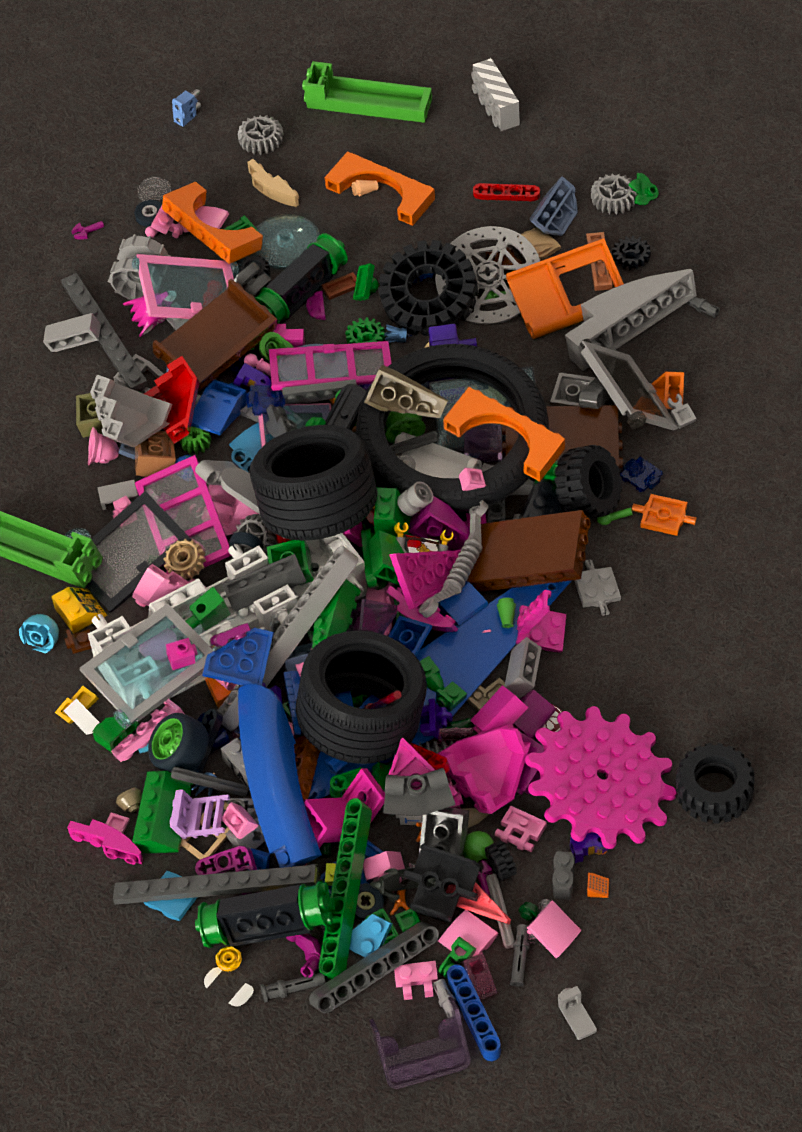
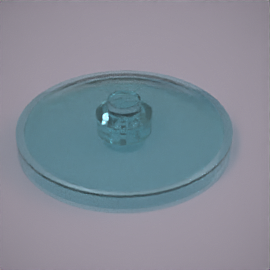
(285, 239)

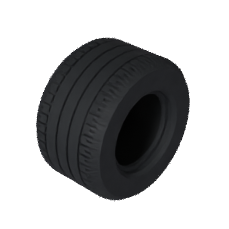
(313, 482)
(366, 664)

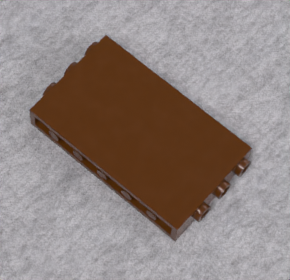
(218, 334)
(579, 428)
(531, 551)

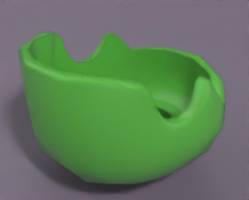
(475, 845)

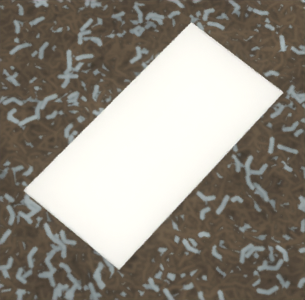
(81, 717)

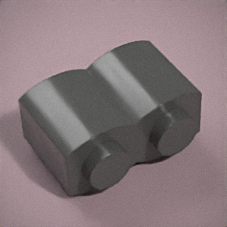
(563, 875)

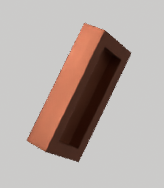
(340, 286)

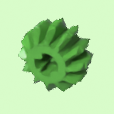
(196, 441)

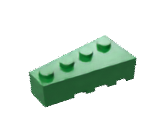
(336, 615)

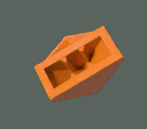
(668, 386)

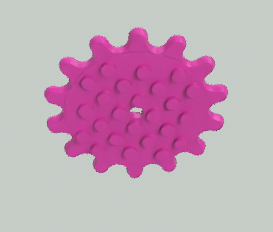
(594, 804)

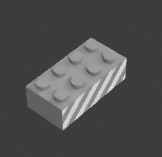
(495, 95)

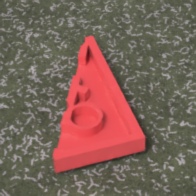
(483, 906)

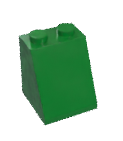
(388, 513)

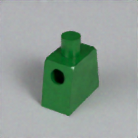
(208, 610)

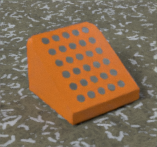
(597, 886)

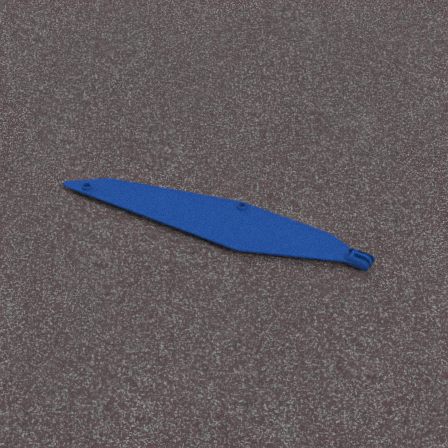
(462, 657)

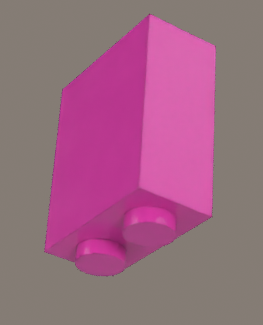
(499, 711)

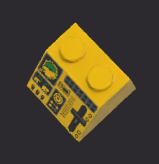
(77, 607)

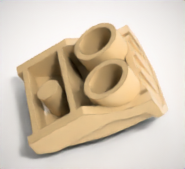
(542, 242)

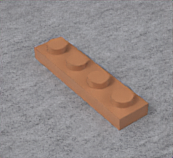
(600, 274)

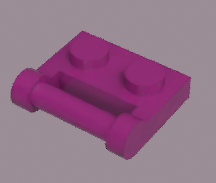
(234, 633)

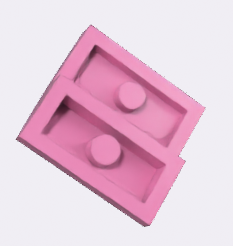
(211, 216)
(554, 929)
(471, 930)

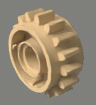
(180, 551)

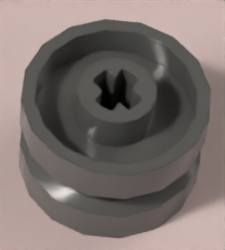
(248, 281)

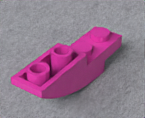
(437, 621)
(113, 841)

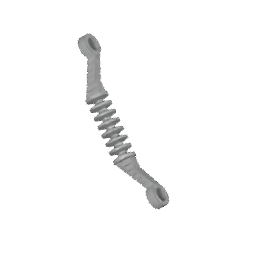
(463, 564)

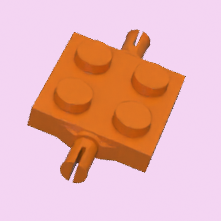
(664, 514)

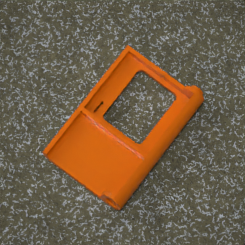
(542, 295)

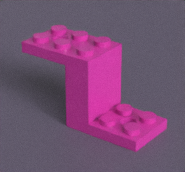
(328, 814)

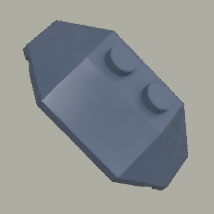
(556, 209)

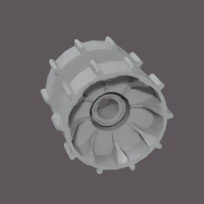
(123, 277)

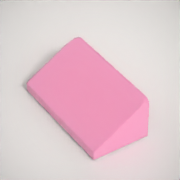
(239, 820)

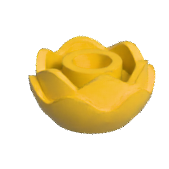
(228, 953)

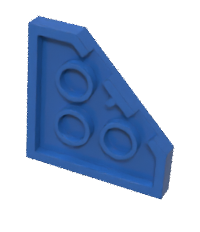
(241, 660)

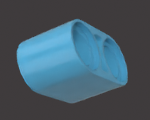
(245, 465)

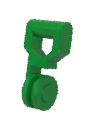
(459, 942)

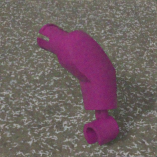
(312, 952)

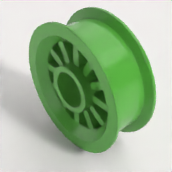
(407, 423)

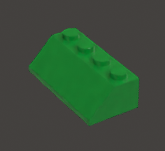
(153, 821)

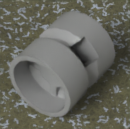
(415, 498)

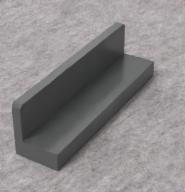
(263, 581)

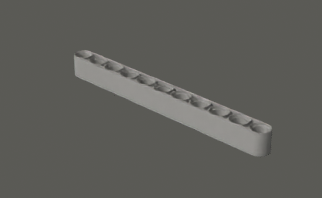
(297, 623)

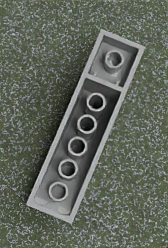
(629, 310)

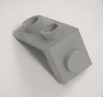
(574, 1012)

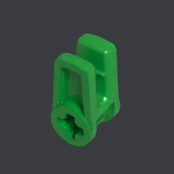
(343, 782)

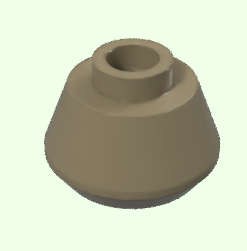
(130, 800)

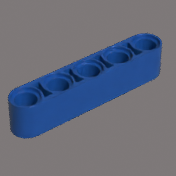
(477, 1021)

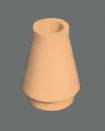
(363, 187)

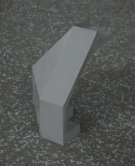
(127, 414)

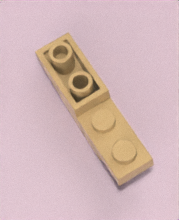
(274, 188)

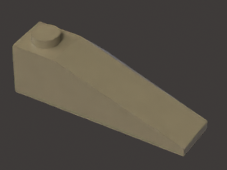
(401, 394)

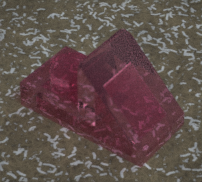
(480, 976)

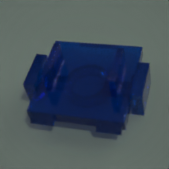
(261, 397)
(641, 474)

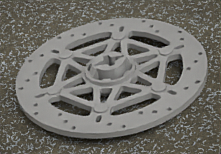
(495, 269)

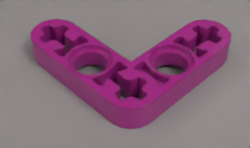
(233, 862)

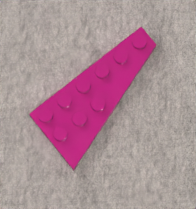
(422, 573)

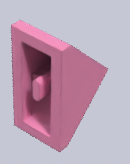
(381, 862)

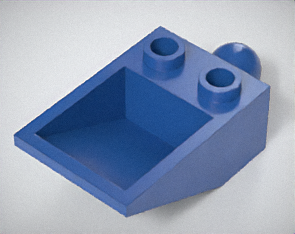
(218, 407)

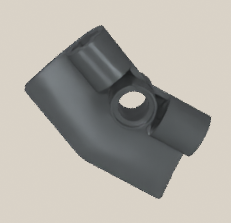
(432, 797)

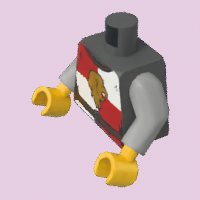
(416, 544)

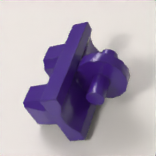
(437, 718)

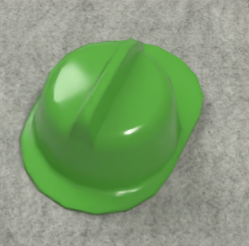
(272, 341)

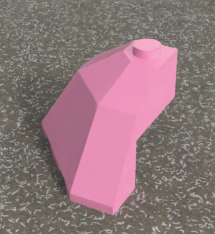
(229, 508)
(157, 584)

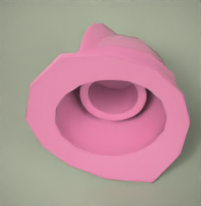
(101, 448)

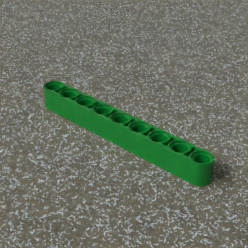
(345, 888)

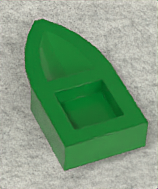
(432, 673)

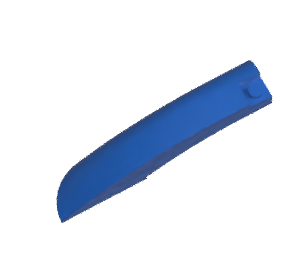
(273, 776)

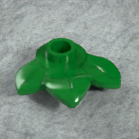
(644, 188)

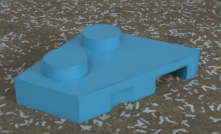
(369, 935)

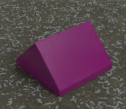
(536, 715)

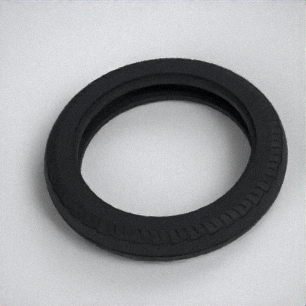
(459, 362)

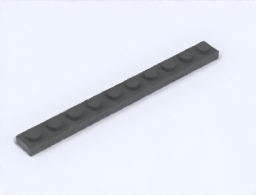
(108, 338)
(213, 884)

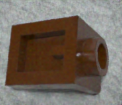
(77, 642)

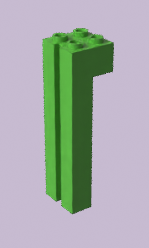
(364, 96)
(48, 551)

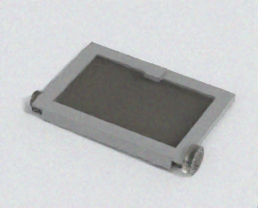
(627, 386)

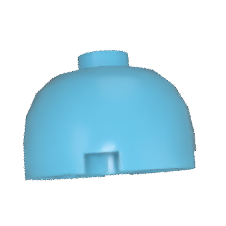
(37, 630)

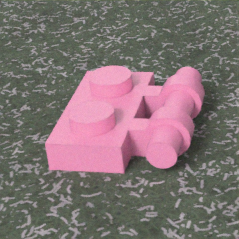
(164, 222)
(524, 824)

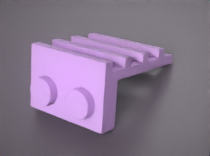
(187, 815)

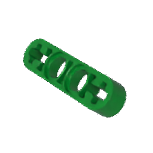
(372, 581)

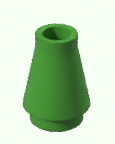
(506, 611)

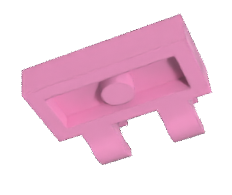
(416, 974)

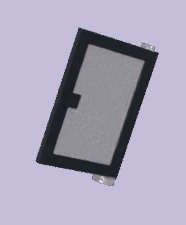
(130, 546)

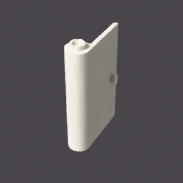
(438, 460)

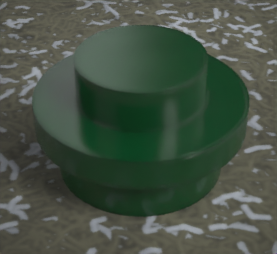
(528, 911)

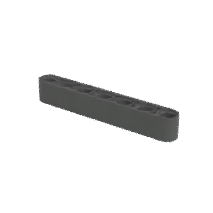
(364, 967)

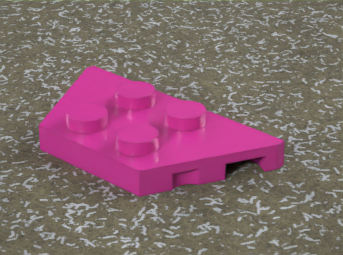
(409, 763)

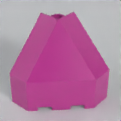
(488, 766)

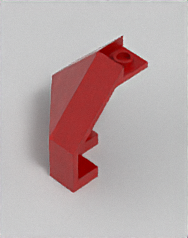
(179, 388)

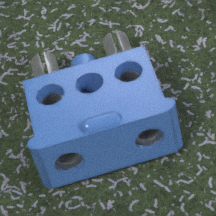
(185, 107)

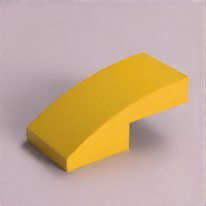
(84, 696)

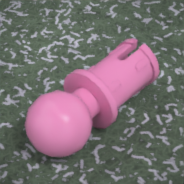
(261, 365)

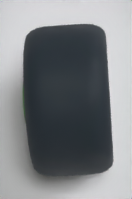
(178, 743)

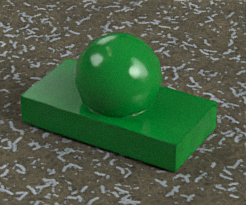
(365, 282)

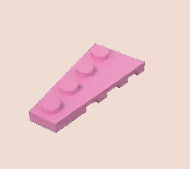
(141, 738)

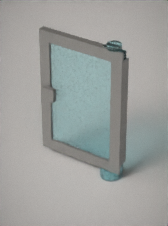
(136, 669)

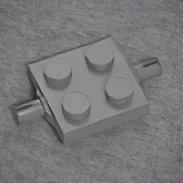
(597, 587)

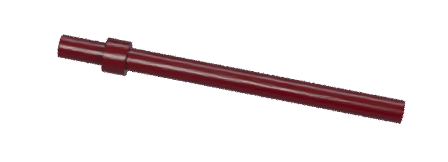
(384, 701)

